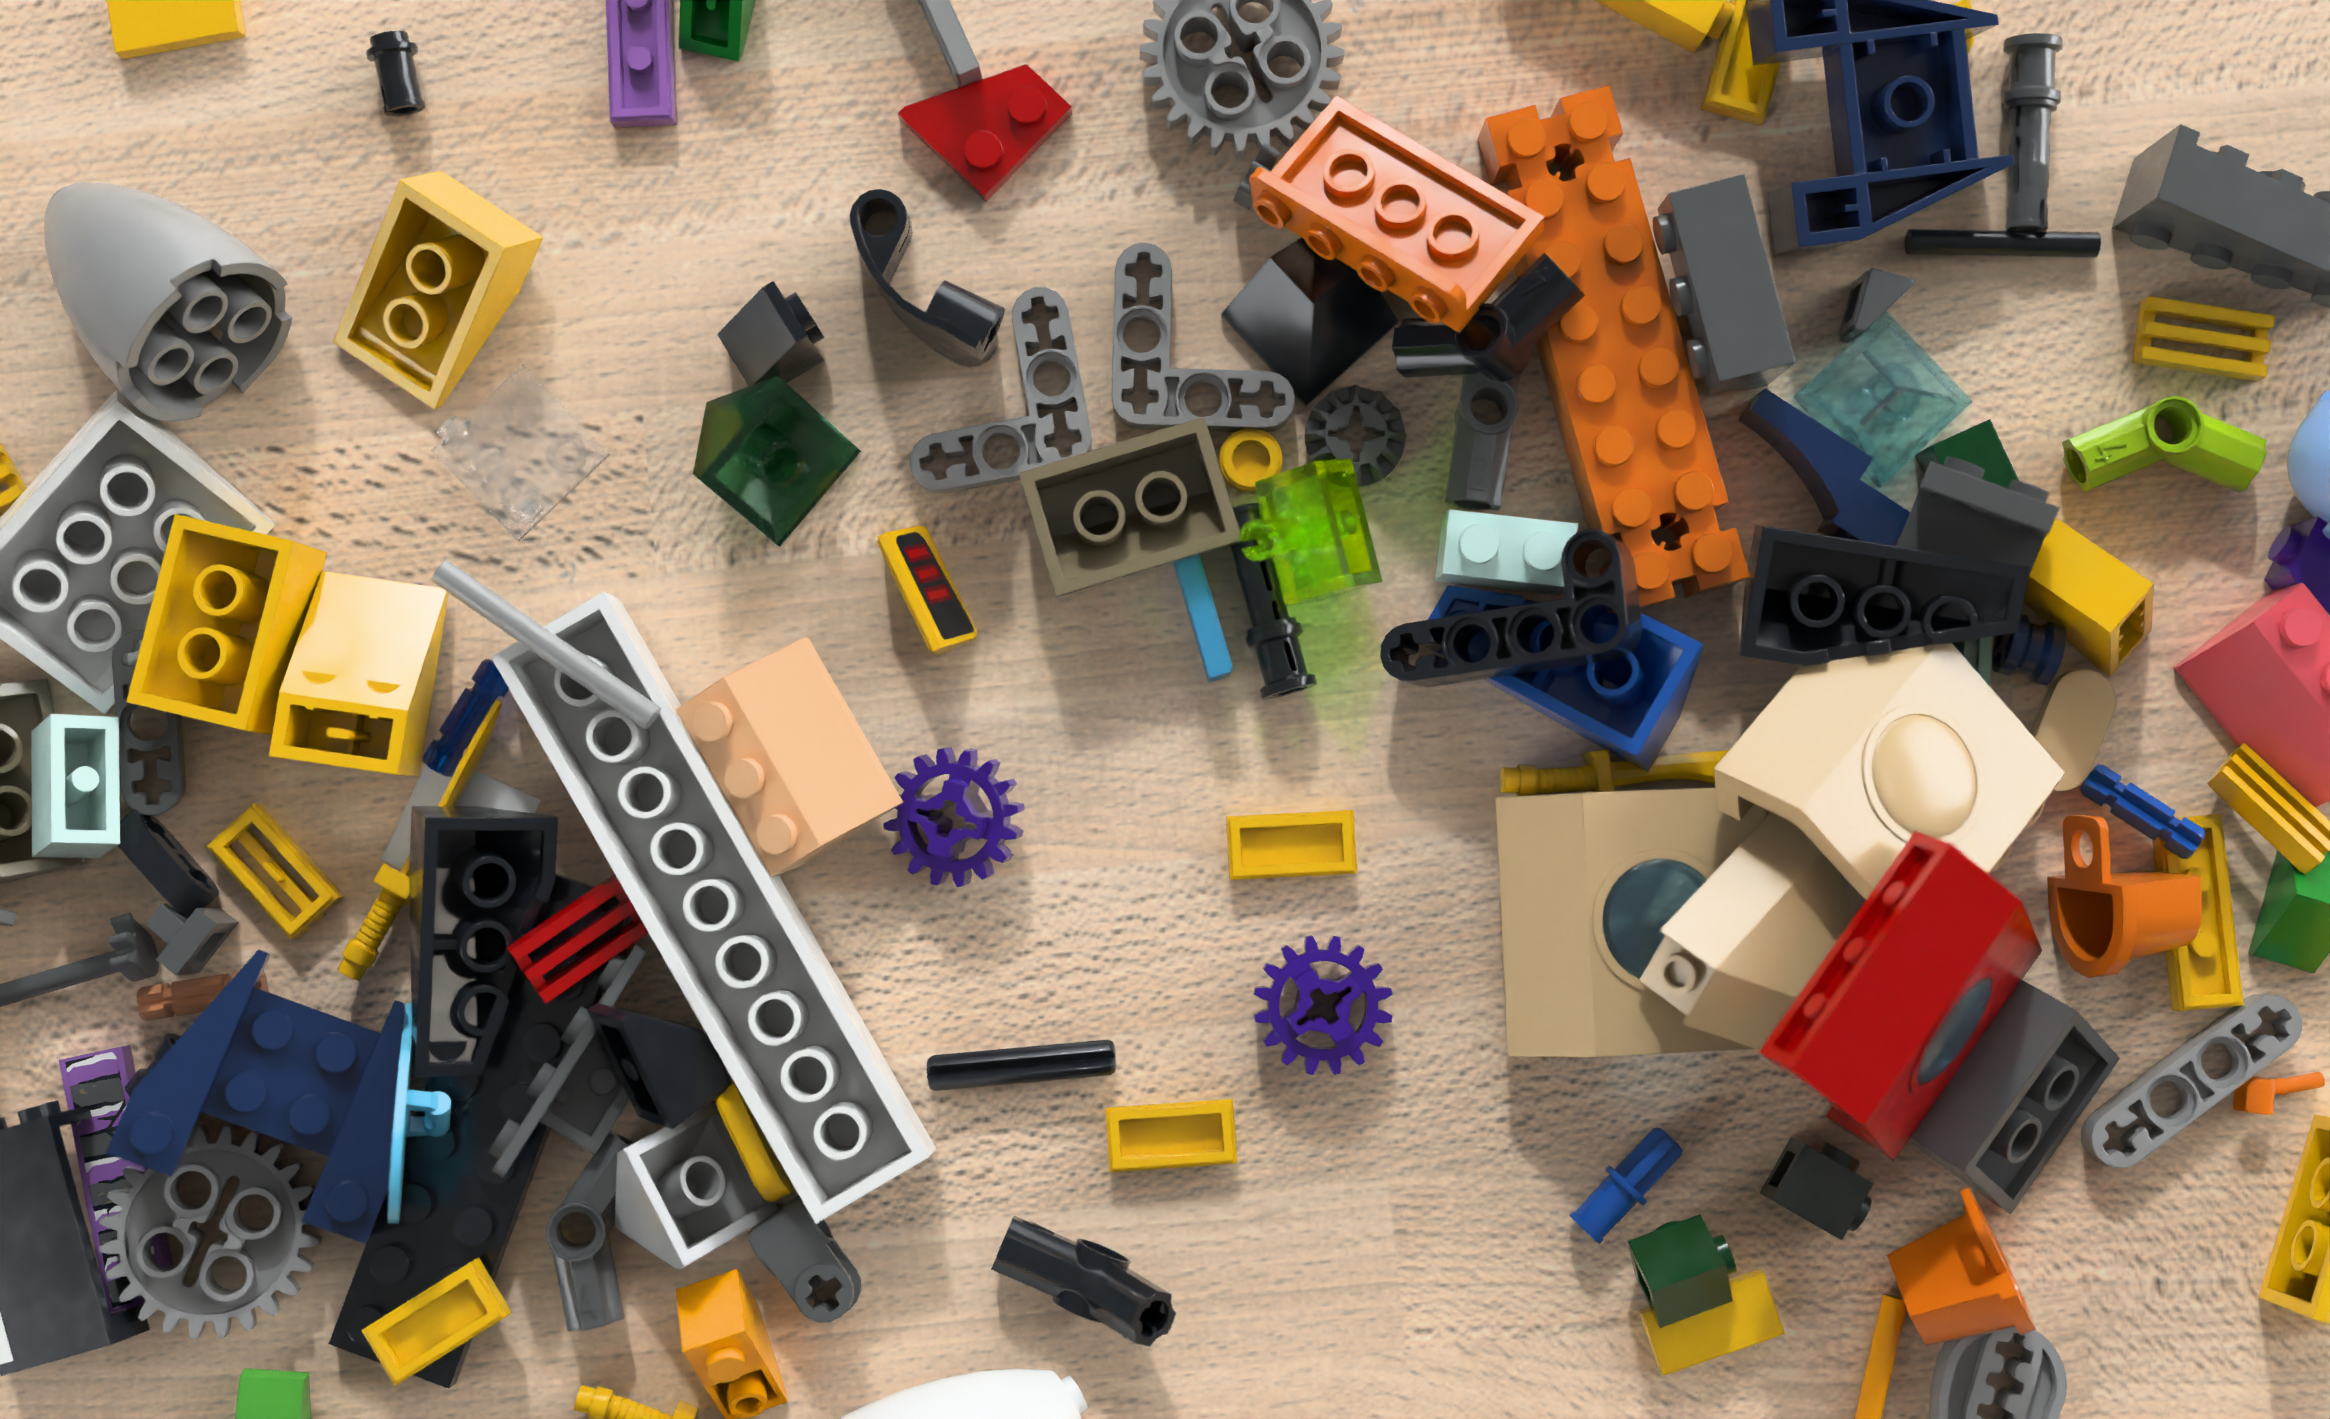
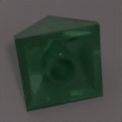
(770, 455)

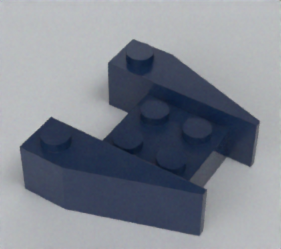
(1894, 111)
(286, 1077)

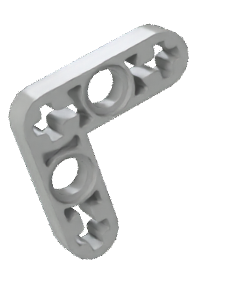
(1174, 383)
(1027, 431)

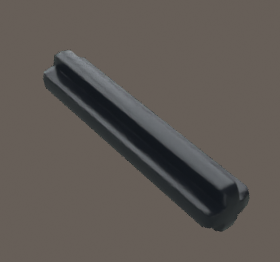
(1021, 1065)

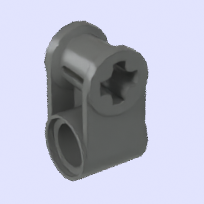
(798, 1252)

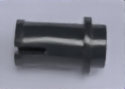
(396, 72)

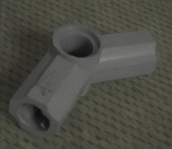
(588, 1269)

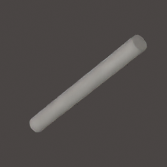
(546, 644)

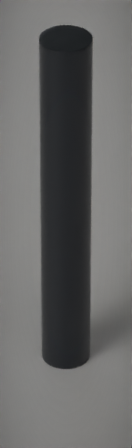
(2002, 243)

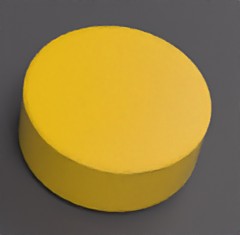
(1248, 458)

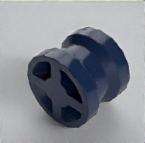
(2031, 651)

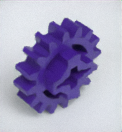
(959, 790)
(1339, 1029)

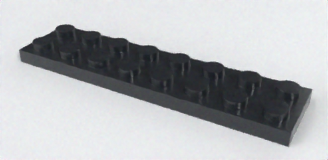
(449, 1195)

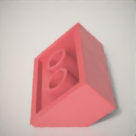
(2271, 685)

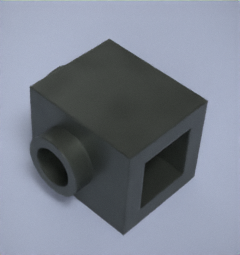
(1820, 1187)

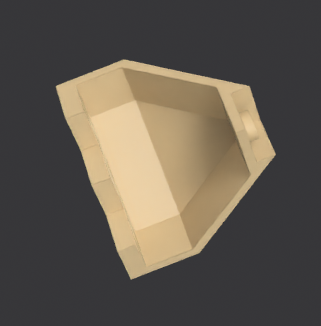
(1753, 934)

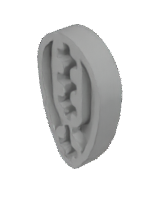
(1965, 1363)

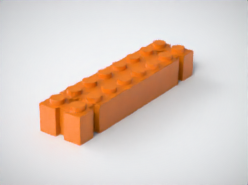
(1618, 353)

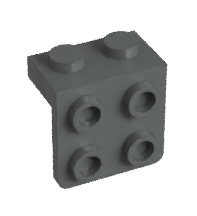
(1977, 518)

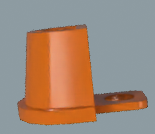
(2119, 916)
(1959, 1280)

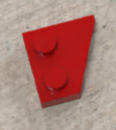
(988, 125)

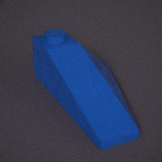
(1614, 703)

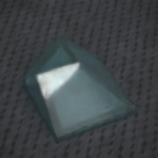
(1883, 397)

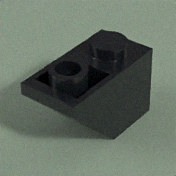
(772, 337)

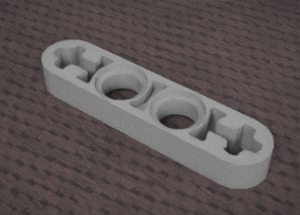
(2196, 1088)

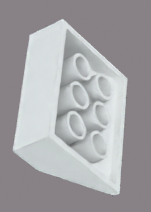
(92, 539)

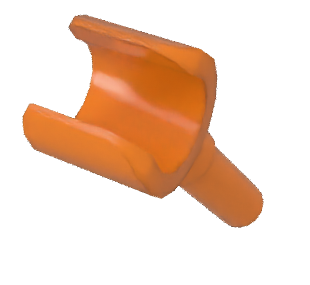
(2259, 1092)

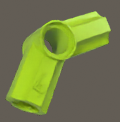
(2197, 446)

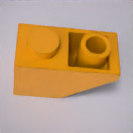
(729, 1345)

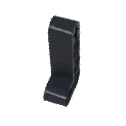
(1512, 626)

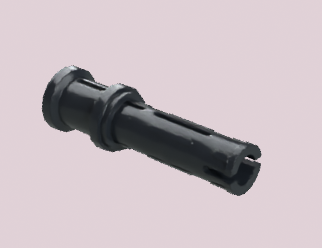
(1272, 631)

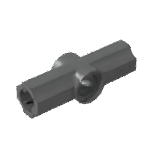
(1481, 449)

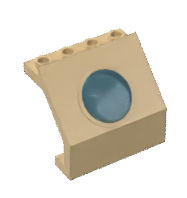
(1584, 913)

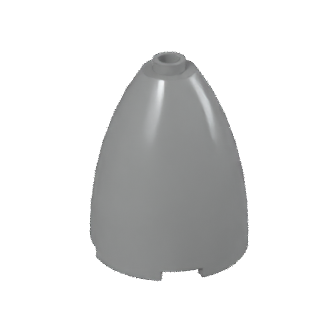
(147, 288)

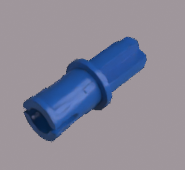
(1627, 1184)

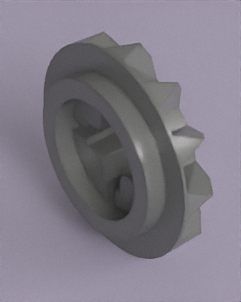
(1376, 414)

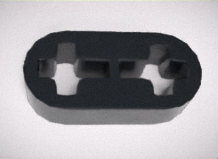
(165, 863)

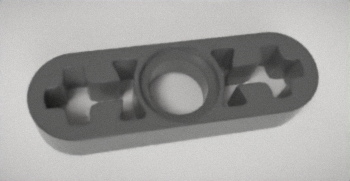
(134, 771)

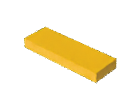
(2208, 968)

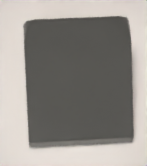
(1869, 299)

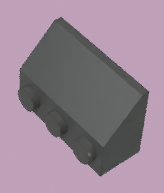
(1723, 286)
(2016, 1096)

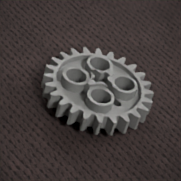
(1192, 78)
(266, 1253)

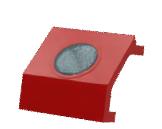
(1906, 992)

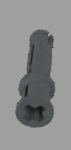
(2030, 105)

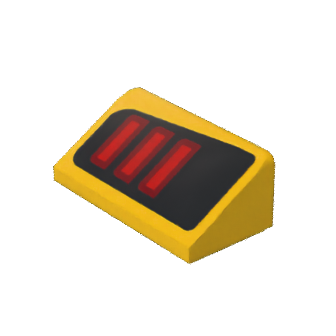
(927, 588)

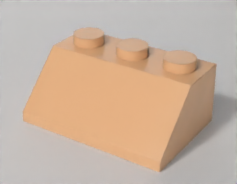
(789, 756)

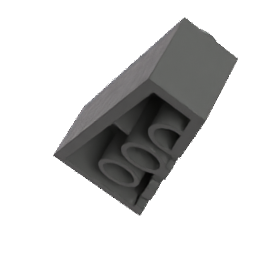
(2228, 214)

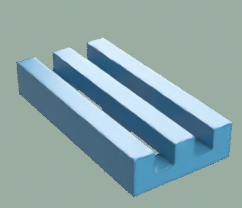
(1203, 618)

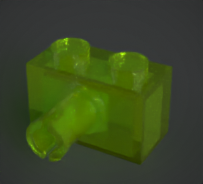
(1314, 532)

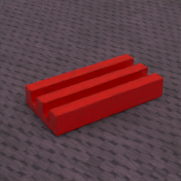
(592, 959)

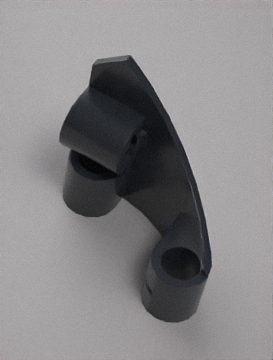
(956, 320)

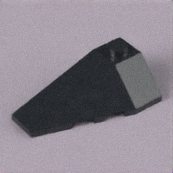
(1854, 598)

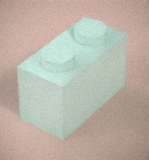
(1502, 551)
(75, 786)

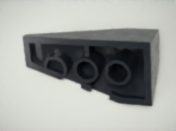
(472, 894)

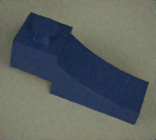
(1829, 470)

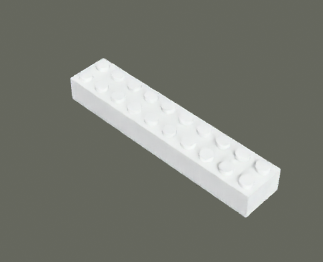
(720, 917)

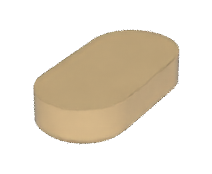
(2075, 722)

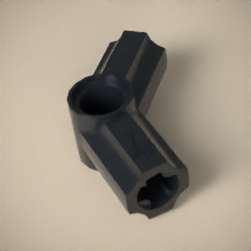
(1516, 316)
(1086, 1281)

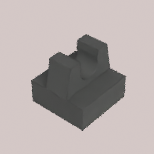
(190, 938)

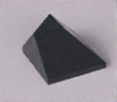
(1309, 318)

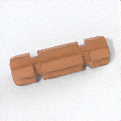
(184, 996)

